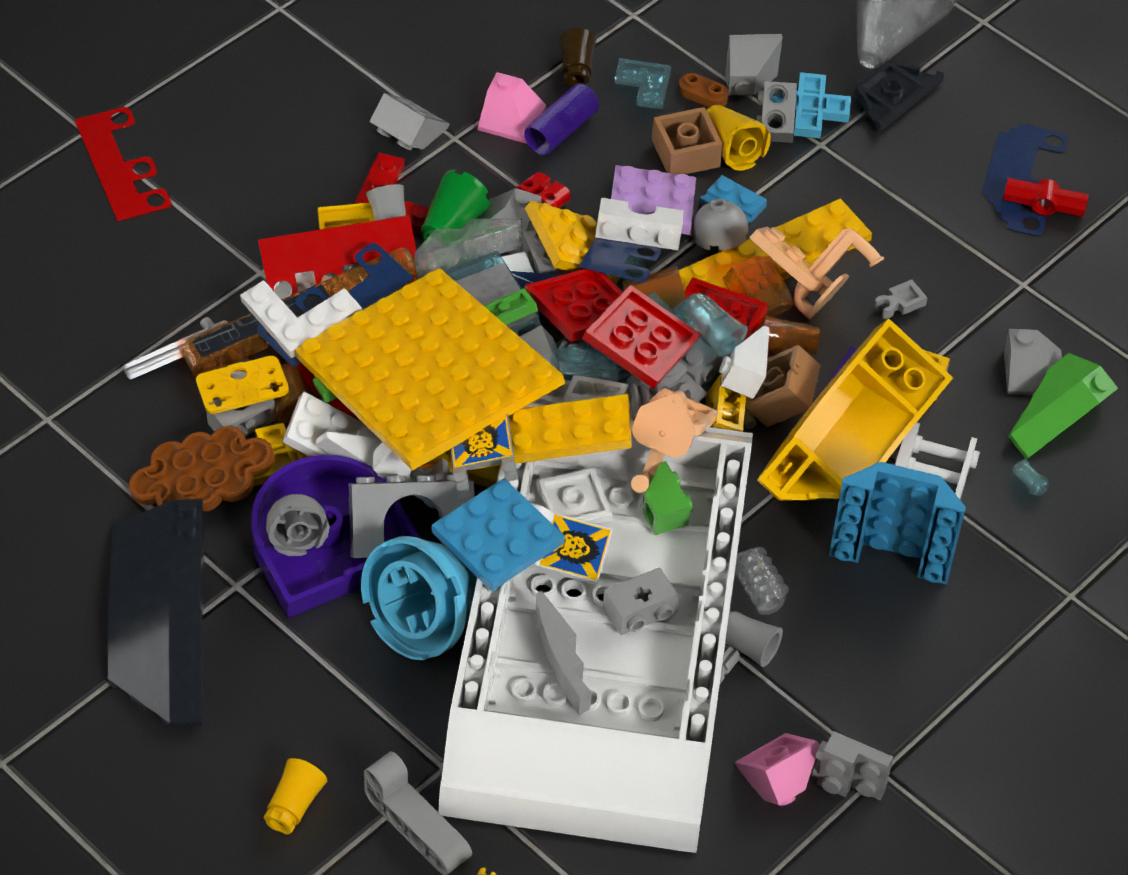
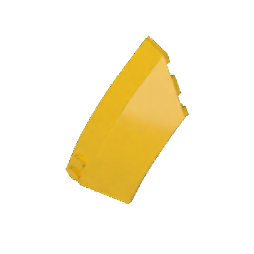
(856, 417)

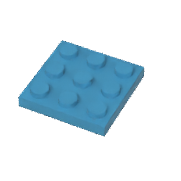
(498, 534)

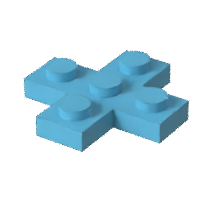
(814, 106)

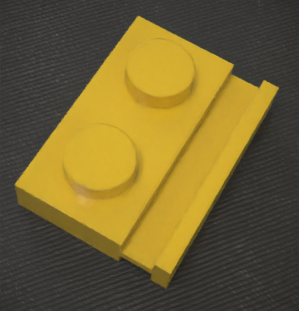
(344, 215)

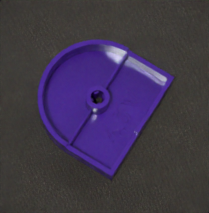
(328, 570)

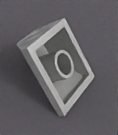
(751, 62)
(512, 206)
(1027, 359)

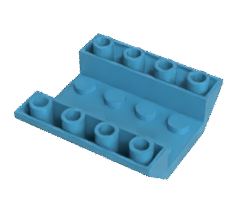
(901, 514)

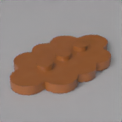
(203, 468)

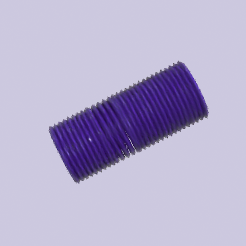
(561, 119)

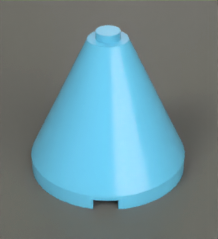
(417, 596)

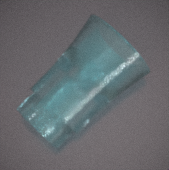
(715, 324)

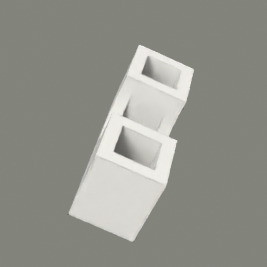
(656, 229)
(389, 464)

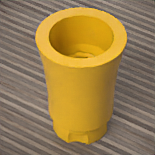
(294, 795)

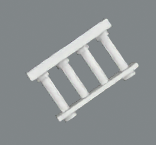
(915, 443)

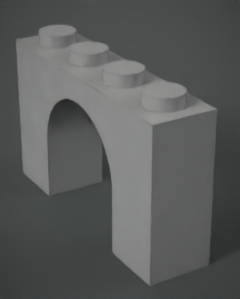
(372, 499)

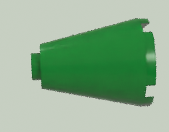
(455, 203)

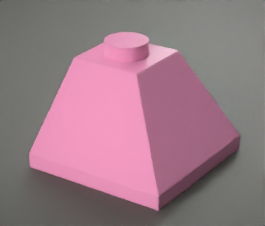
(509, 108)
(780, 768)

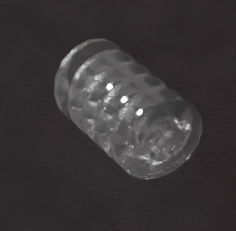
(761, 580)

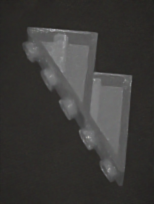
(457, 246)

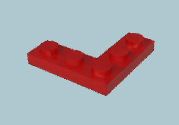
(385, 172)
(739, 306)

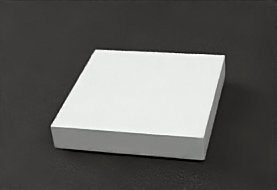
(576, 496)

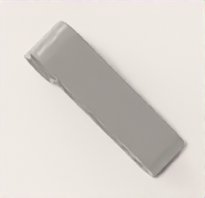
(412, 815)

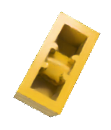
(729, 404)

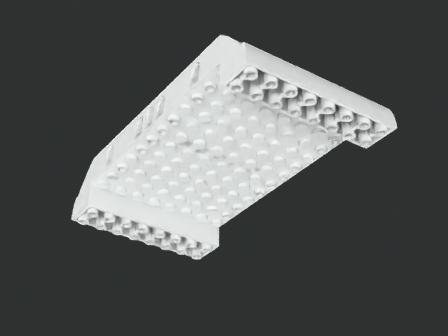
(643, 749)

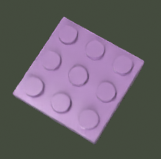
(655, 188)

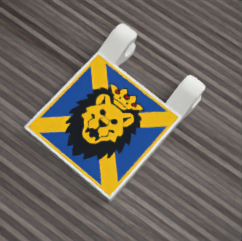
(582, 550)

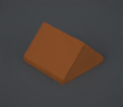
(664, 283)

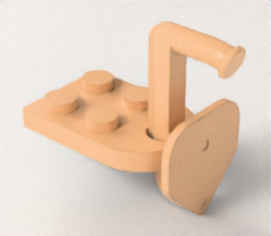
(813, 277)
(668, 428)

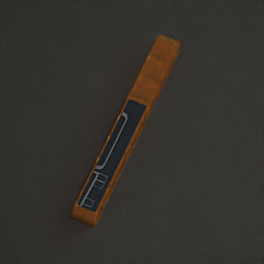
(240, 337)

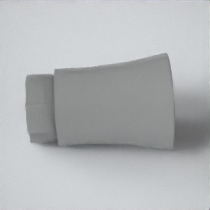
(387, 201)
(753, 637)

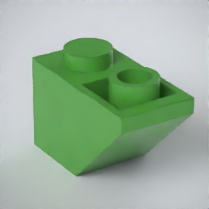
(665, 503)

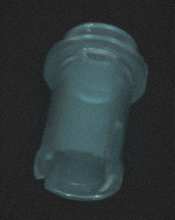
(1036, 483)

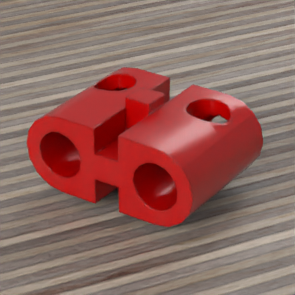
(552, 194)

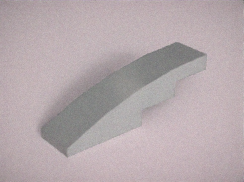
(560, 649)

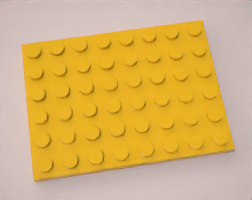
(427, 367)

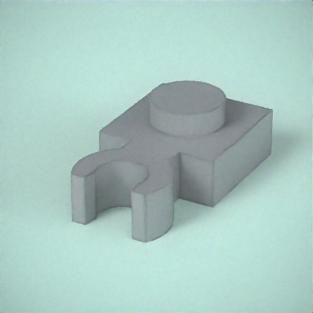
(903, 297)

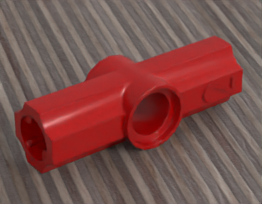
(1046, 197)

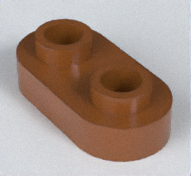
(703, 90)

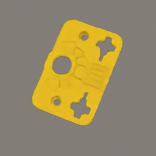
(243, 391)

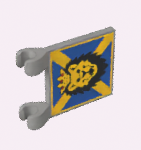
(485, 448)

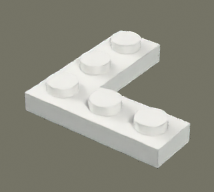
(285, 326)

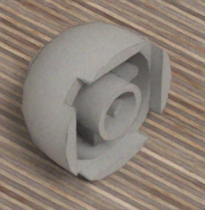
(720, 225)
(296, 524)

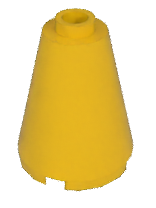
(741, 137)

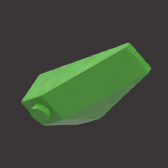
(1063, 397)

